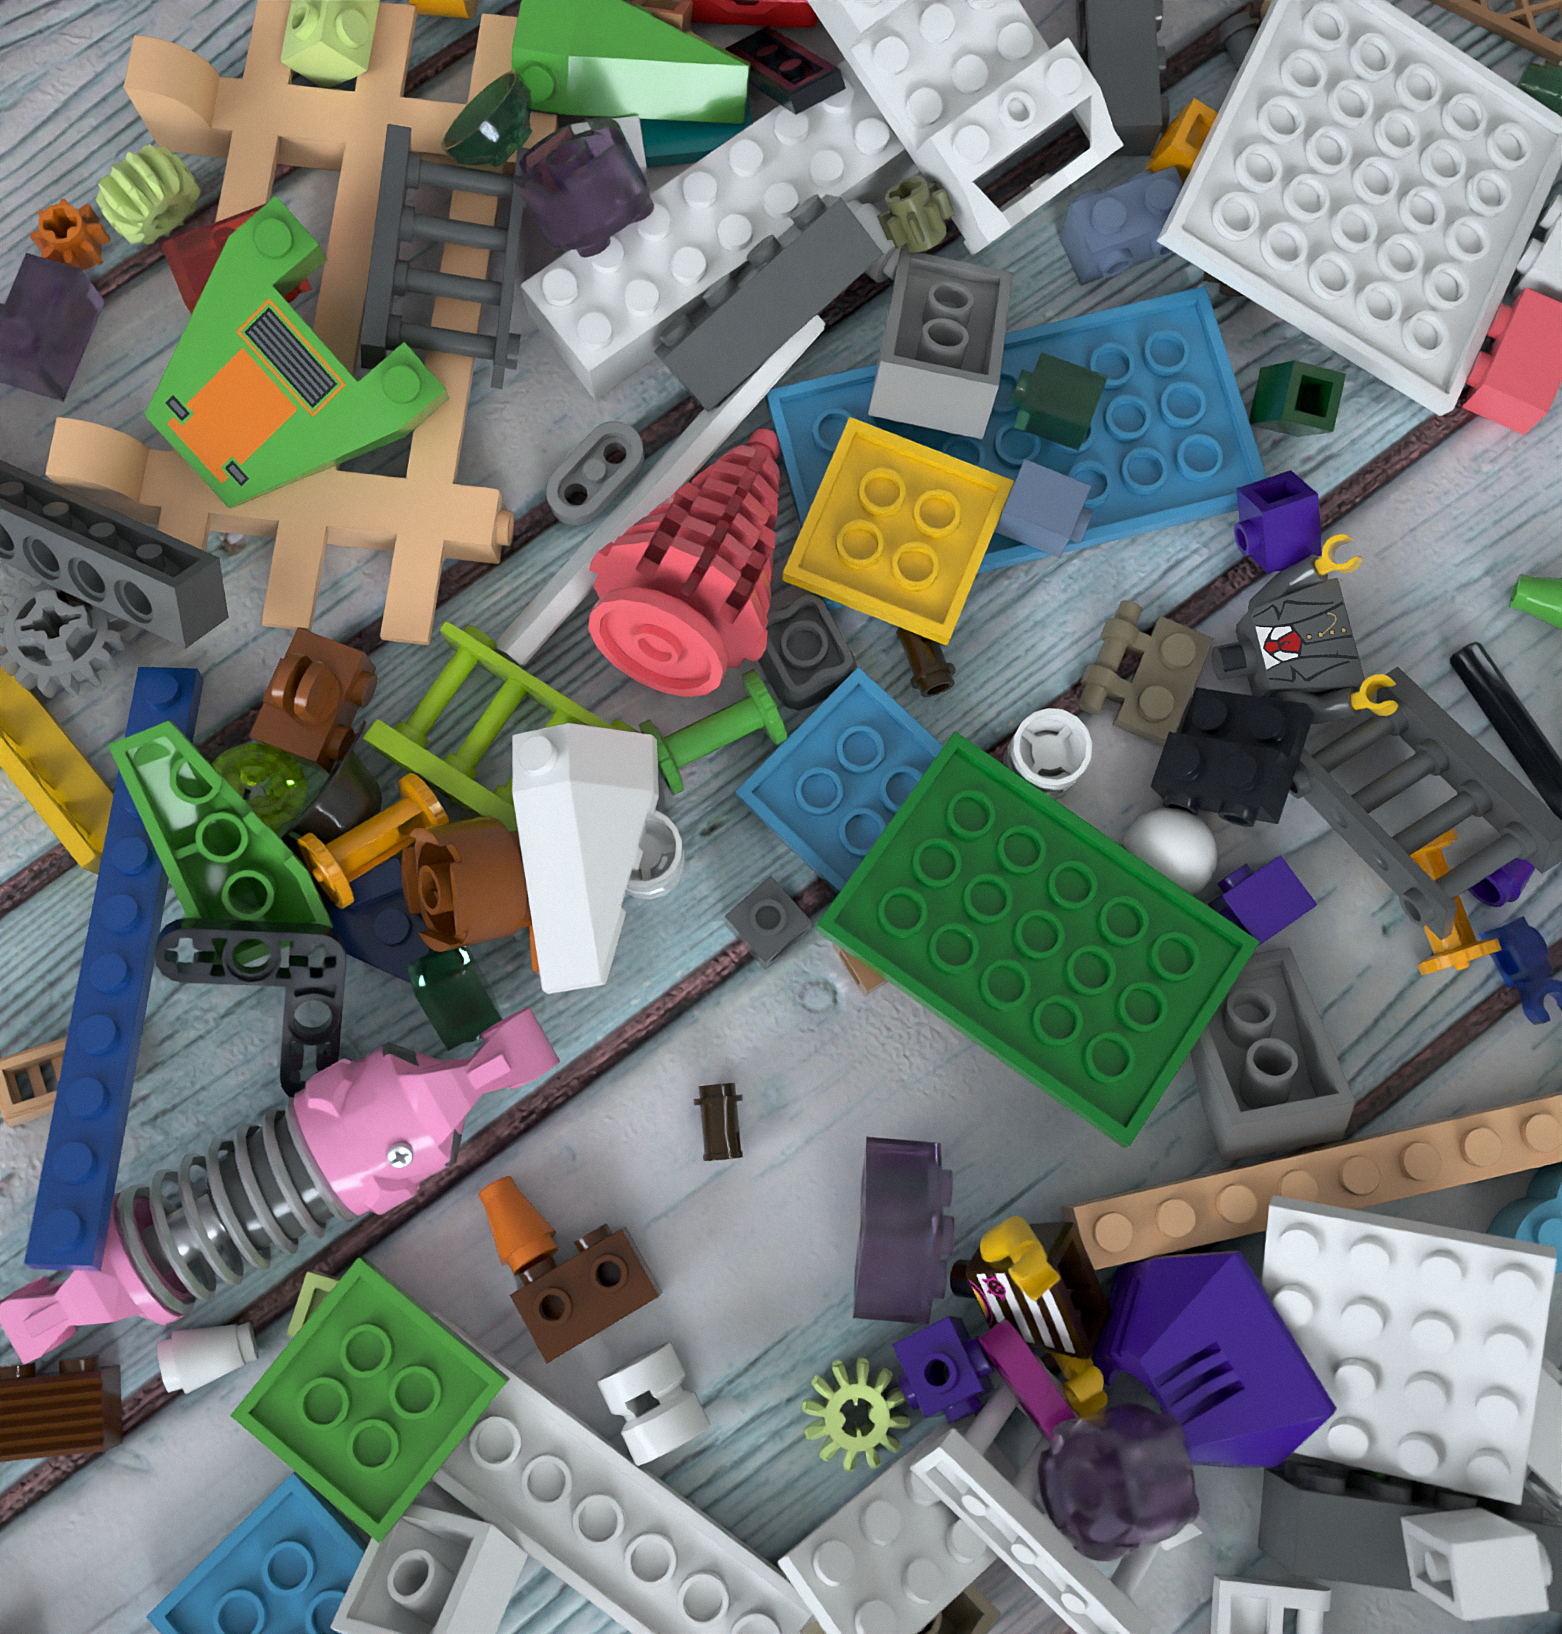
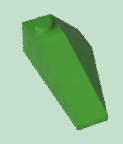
(624, 63)
(212, 841)

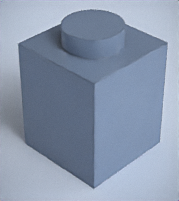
(1045, 509)

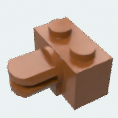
(314, 700)

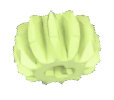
(148, 194)
(833, 1418)

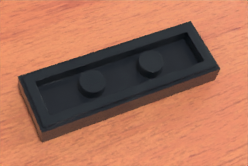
(787, 70)

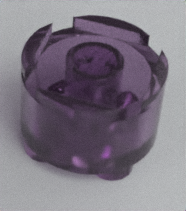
(584, 186)
(1118, 1480)

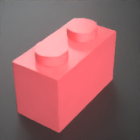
(1522, 364)

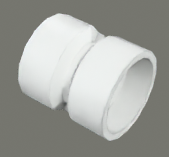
(1050, 750)
(661, 860)
(666, 1423)

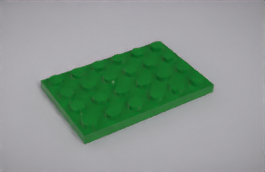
(1038, 938)

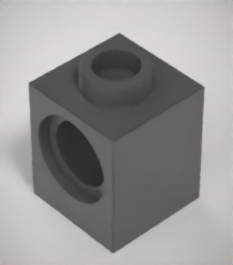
(767, 922)

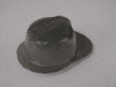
(343, 801)

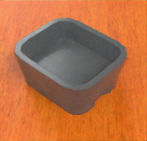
(805, 653)

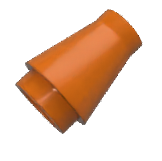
(516, 1226)

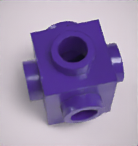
(923, 1362)

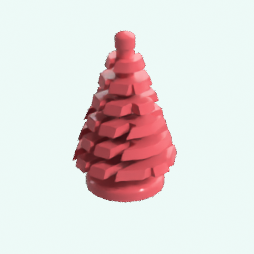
(693, 576)

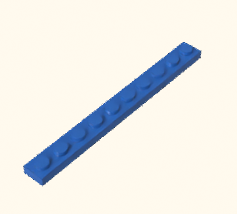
(108, 1010)

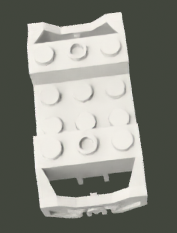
(968, 92)

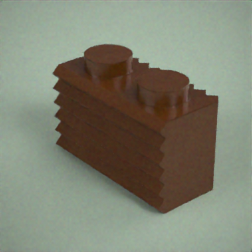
(59, 1410)

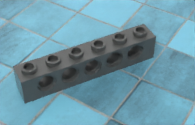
(109, 559)

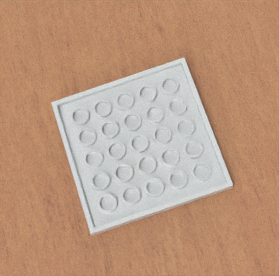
(1370, 189)

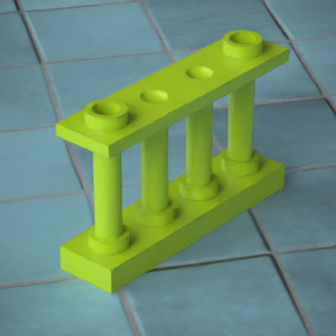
(456, 773)

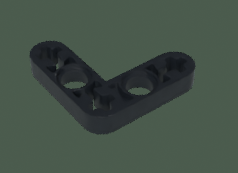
(300, 979)

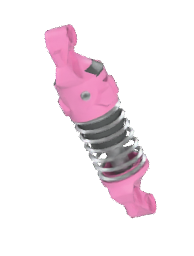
(339, 1150)

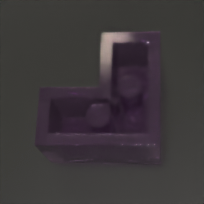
(46, 326)
(902, 1231)

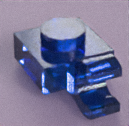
(1525, 966)

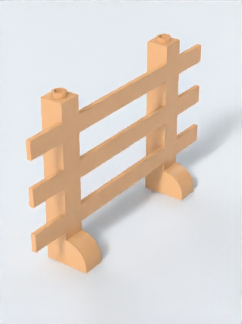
(273, 123)

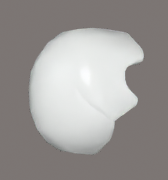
(1175, 846)

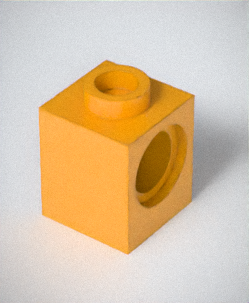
(1183, 139)

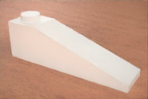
(580, 825)

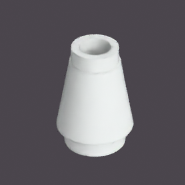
(204, 1355)

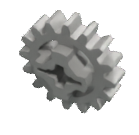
(71, 637)

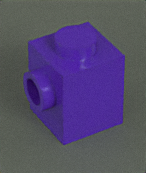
(1278, 521)
(1262, 899)

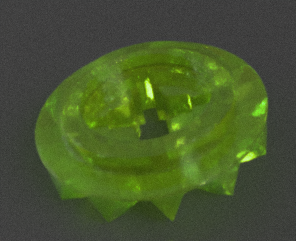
(256, 763)

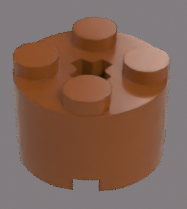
(466, 882)

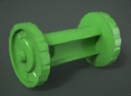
(717, 730)

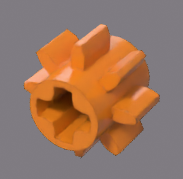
(70, 235)

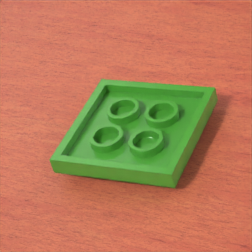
(370, 1398)

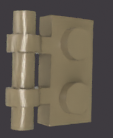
(1161, 682)

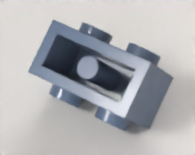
(1119, 226)

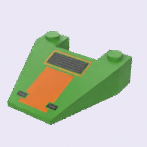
(258, 392)

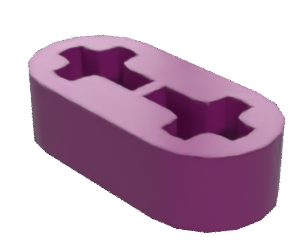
(1025, 1377)

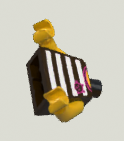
(1047, 1292)

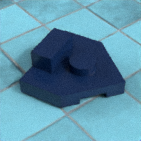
(379, 923)

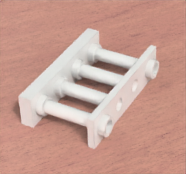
(1022, 1536)

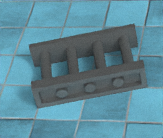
(394, 277)
(1482, 789)

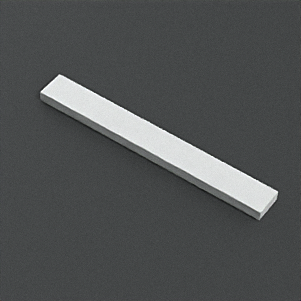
(666, 476)

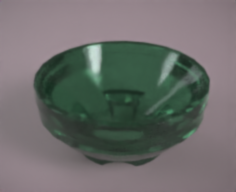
(491, 123)

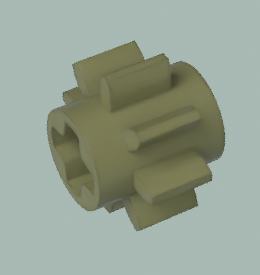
(915, 214)

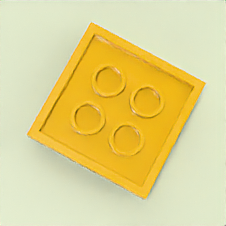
(897, 531)

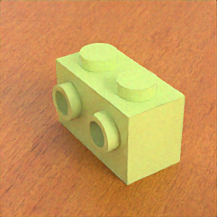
(329, 39)

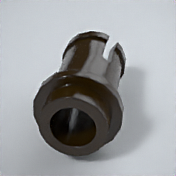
(927, 663)
(720, 1121)

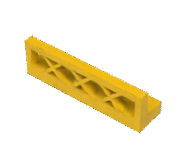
(53, 773)

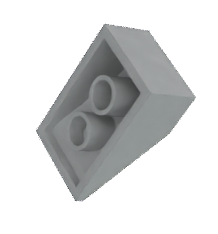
(942, 344)
(1269, 1065)

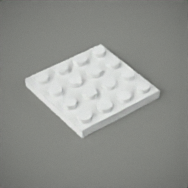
(1417, 1339)

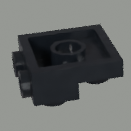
(1233, 756)

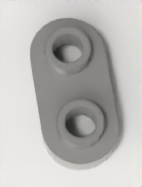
(590, 473)

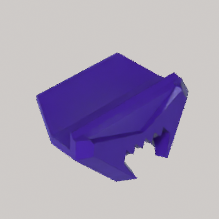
(1213, 1358)

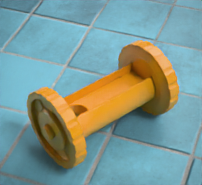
(371, 841)
(1462, 944)

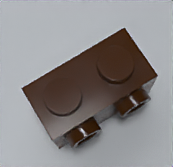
(586, 1292)

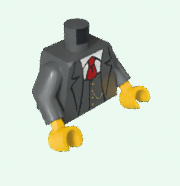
(1301, 642)

